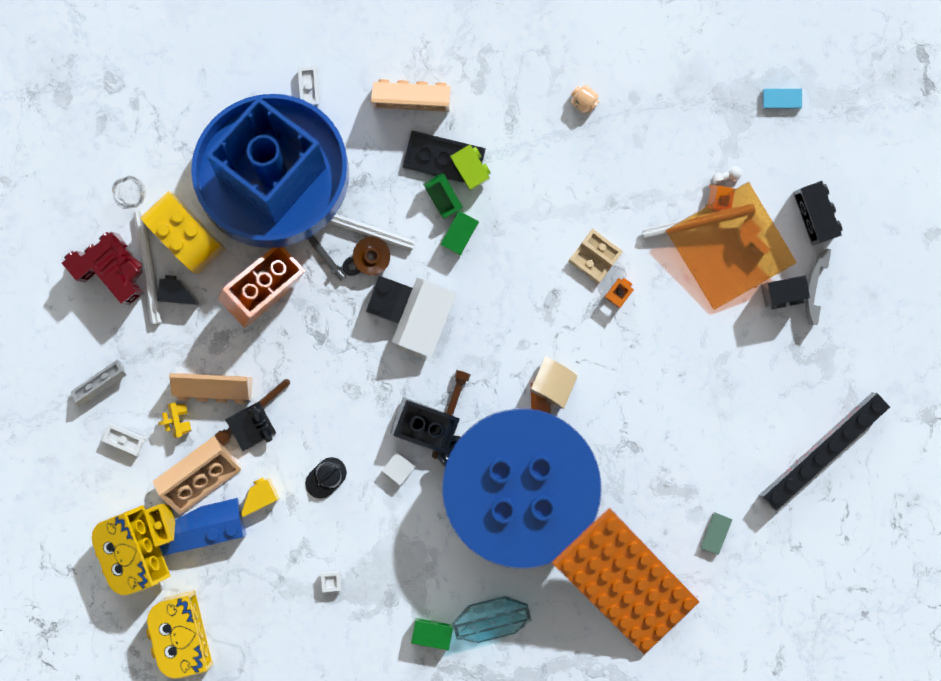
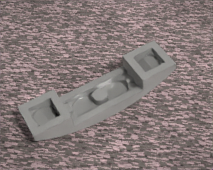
(821, 262)

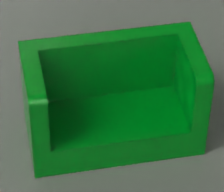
(442, 195)
(459, 233)
(432, 634)

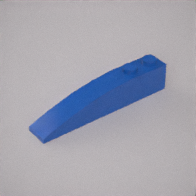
(207, 526)

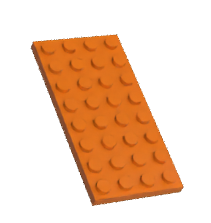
(625, 581)

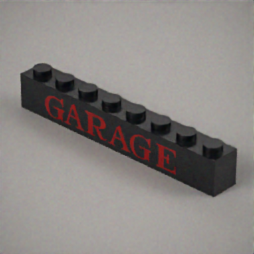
(824, 451)

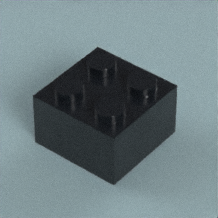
(789, 290)

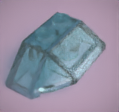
(491, 619)

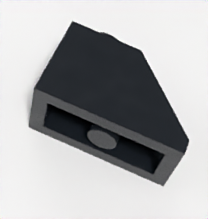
(175, 291)

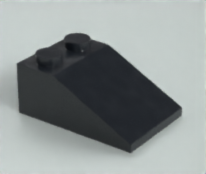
(389, 299)
(424, 425)

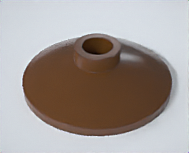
(380, 254)

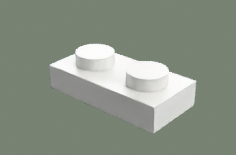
(309, 84)
(123, 439)

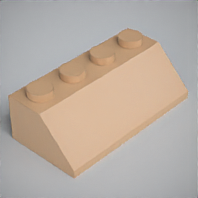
(411, 96)
(211, 386)
(196, 475)

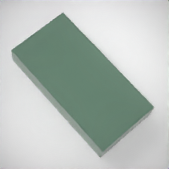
(716, 533)

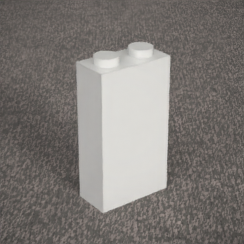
(423, 318)

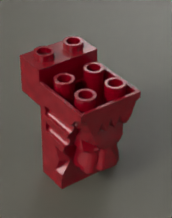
(111, 263)

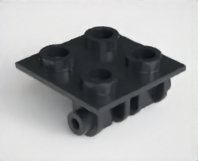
(251, 426)

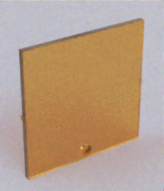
(731, 245)

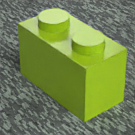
(470, 167)

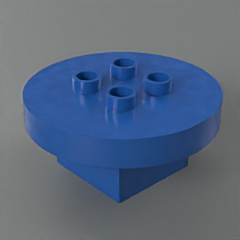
(270, 170)
(521, 487)

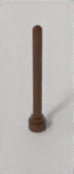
(460, 378)
(225, 435)

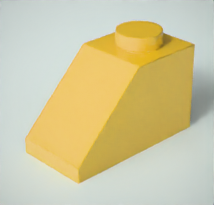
(259, 496)
(161, 524)

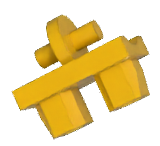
(177, 427)

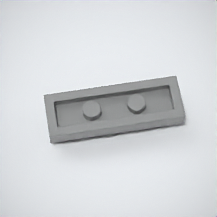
(98, 383)

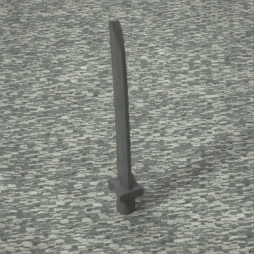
(335, 269)

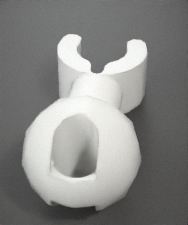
(734, 173)

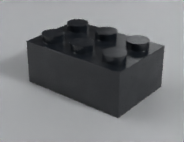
(818, 213)

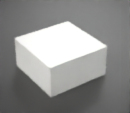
(398, 468)

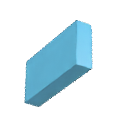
(782, 98)

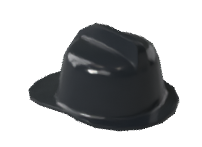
(326, 477)

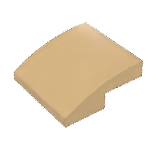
(595, 256)
(554, 382)

